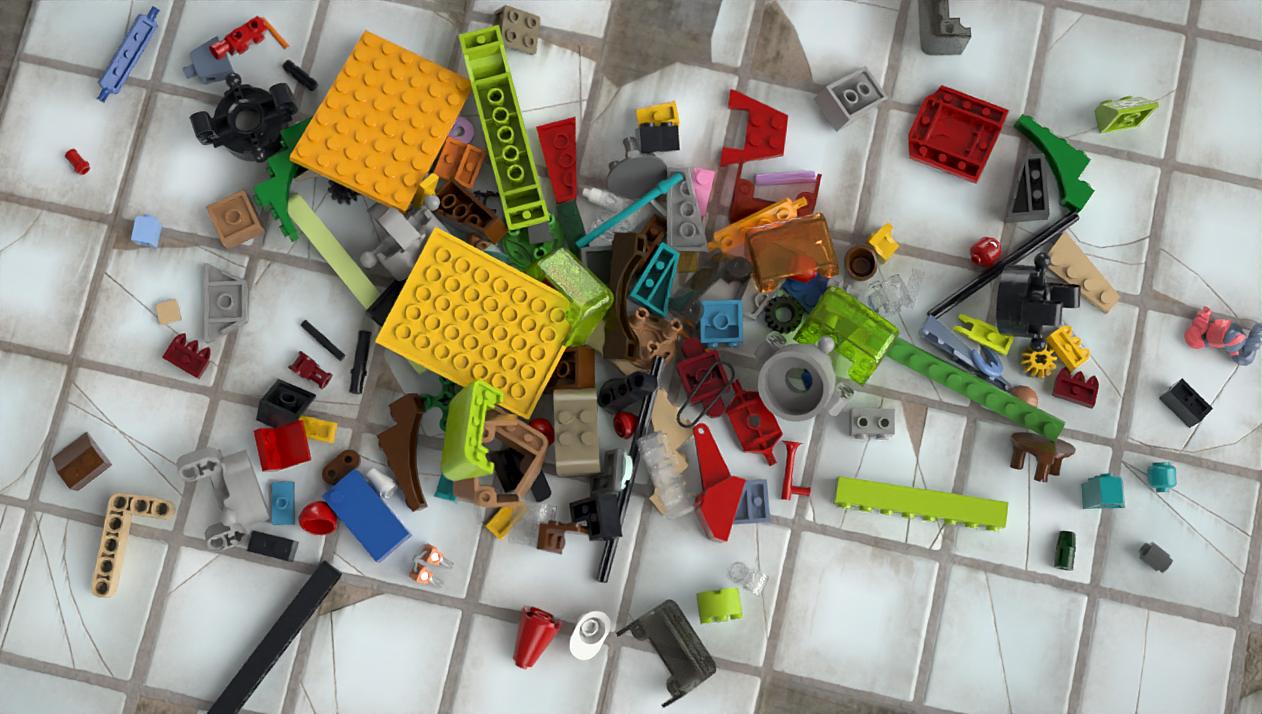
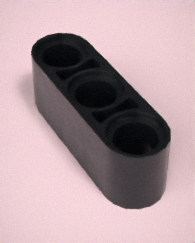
(627, 391)

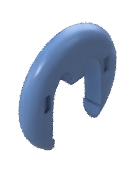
(992, 369)

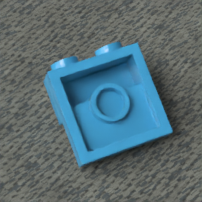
(722, 323)

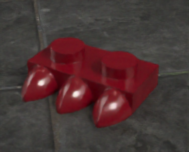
(186, 356)
(1075, 389)

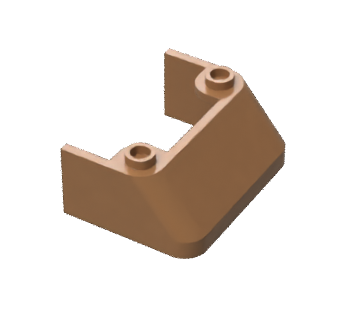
(527, 442)
(485, 495)

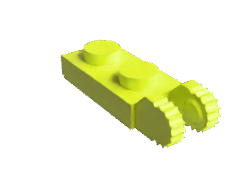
(984, 334)

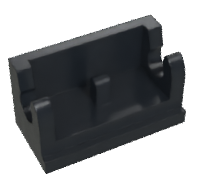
(1186, 403)

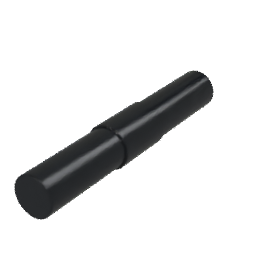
(324, 341)

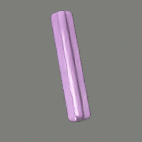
(785, 178)

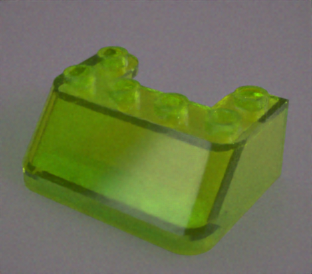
(854, 327)

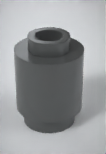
(1155, 557)

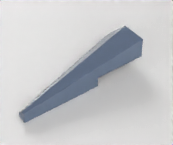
(940, 336)

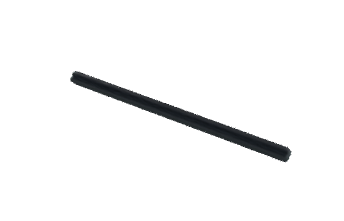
(624, 496)

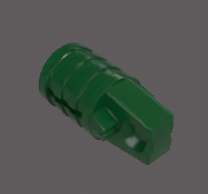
(1065, 551)

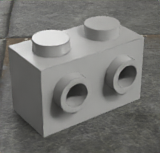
(871, 422)

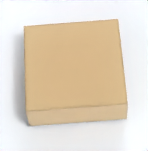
(168, 312)

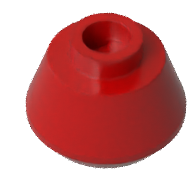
(625, 424)

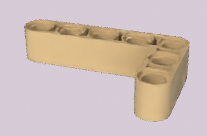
(120, 536)

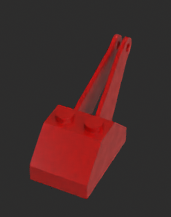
(721, 491)

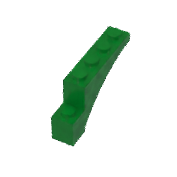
(1063, 160)

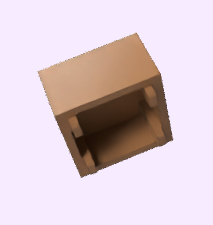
(235, 219)

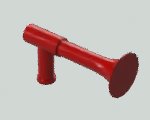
(787, 488)

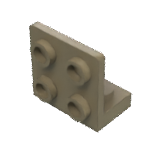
(518, 28)

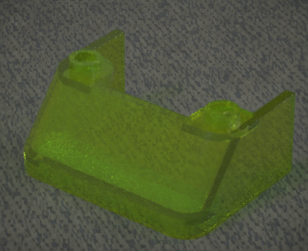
(580, 286)

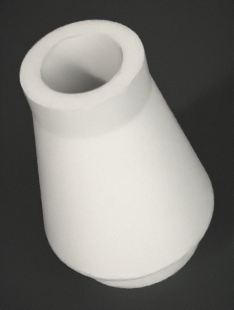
(383, 484)

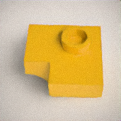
(882, 243)

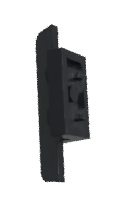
(508, 471)

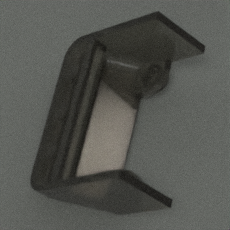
(676, 645)

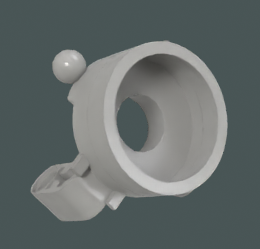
(403, 237)
(785, 399)
(235, 491)

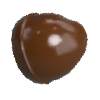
(860, 263)

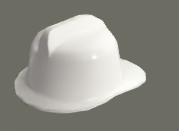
(589, 634)

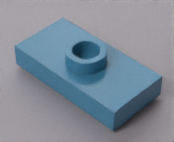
(283, 503)

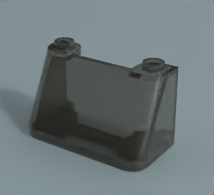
(685, 301)

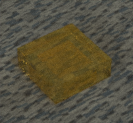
(687, 262)

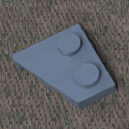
(753, 503)

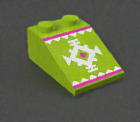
(1123, 114)

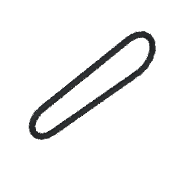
(713, 401)

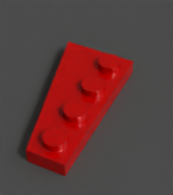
(559, 152)

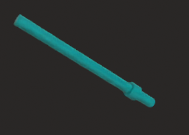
(662, 187)

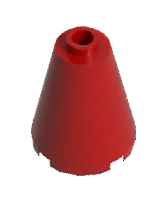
(534, 635)

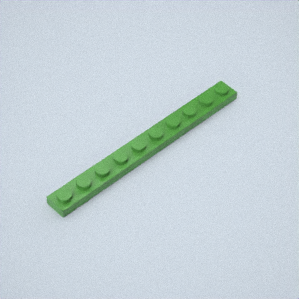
(976, 389)

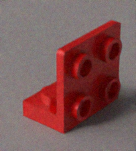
(282, 446)

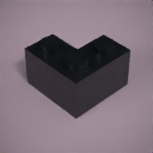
(657, 138)
(600, 515)

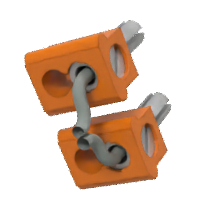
(420, 572)

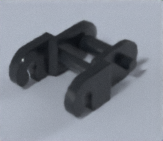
(485, 195)

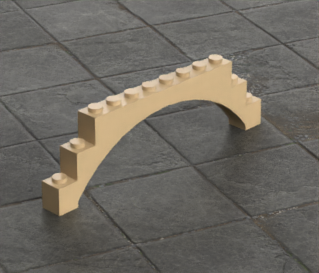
(663, 414)

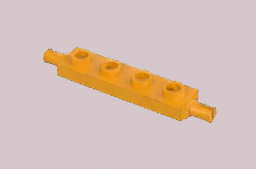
(735, 233)

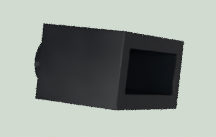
(272, 546)

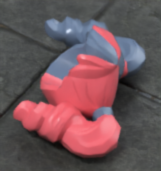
(1224, 335)

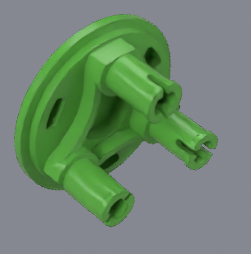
(522, 253)

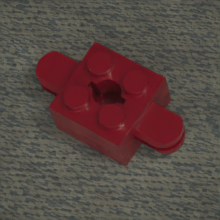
(692, 371)

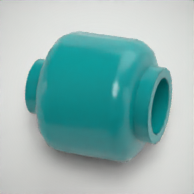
(1161, 476)

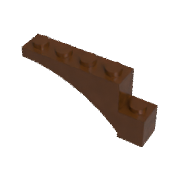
(400, 447)

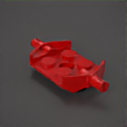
(753, 439)

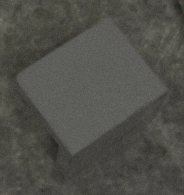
(540, 233)

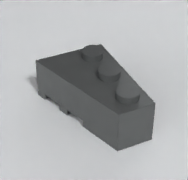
(1031, 191)

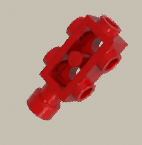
(239, 42)

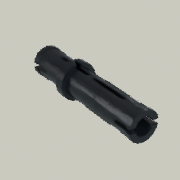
(360, 361)

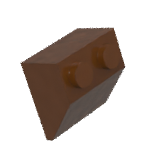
(80, 462)

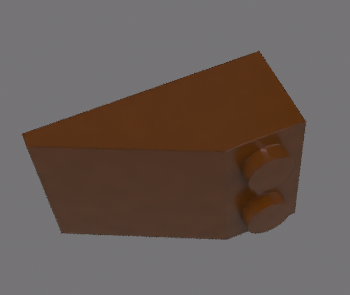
(573, 370)

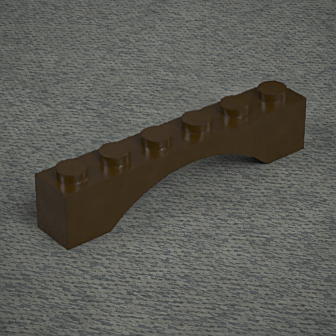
(627, 254)

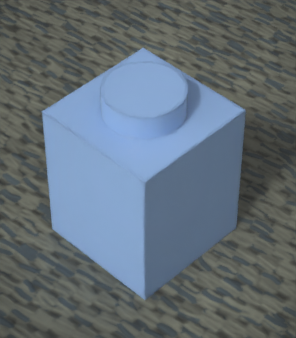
(146, 231)

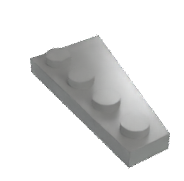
(684, 219)

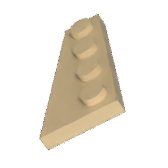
(1074, 267)

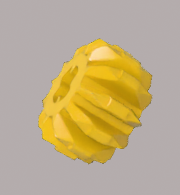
(1041, 368)

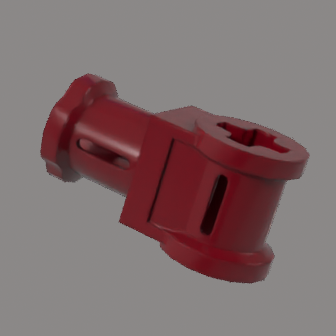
(308, 368)

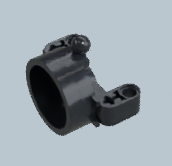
(252, 145)
(1029, 302)

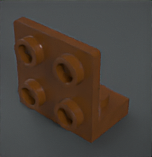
(552, 535)

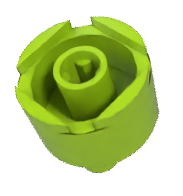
(719, 605)

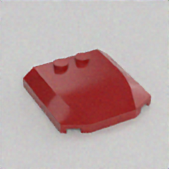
(961, 130)

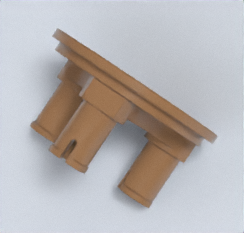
(653, 337)

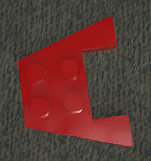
(764, 131)

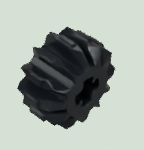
(341, 195)

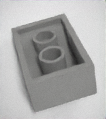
(850, 98)

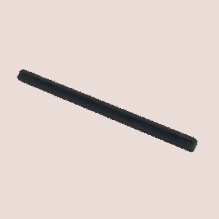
(997, 269)

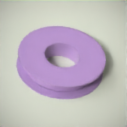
(467, 126)

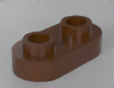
(341, 467)

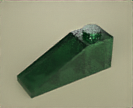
(571, 224)

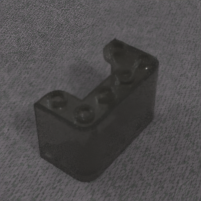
(938, 31)

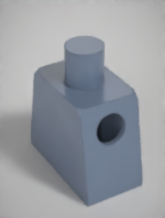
(206, 66)

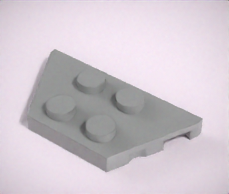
(223, 303)

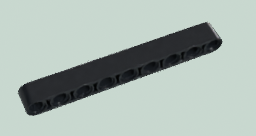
(277, 640)

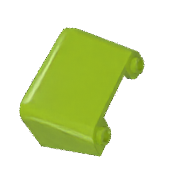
(462, 448)

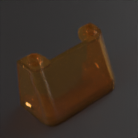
(789, 250)

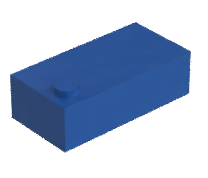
(367, 515)

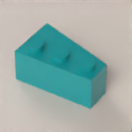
(655, 282)
(1103, 492)

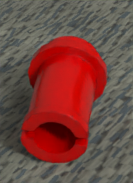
(80, 166)

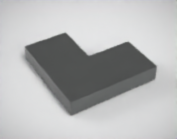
(611, 479)

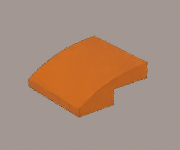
(460, 162)

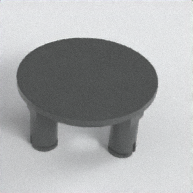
(636, 173)

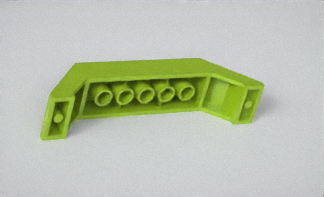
(503, 128)

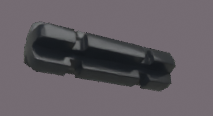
(300, 75)

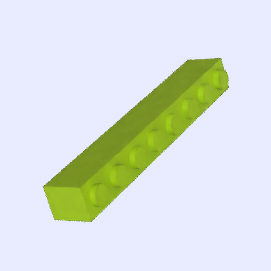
(921, 503)

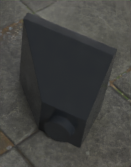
(283, 404)

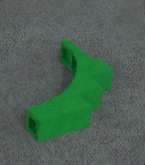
(274, 192)

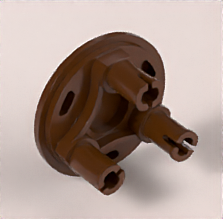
(1047, 453)

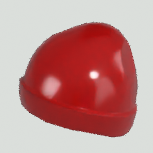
(318, 518)

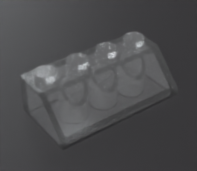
(664, 474)

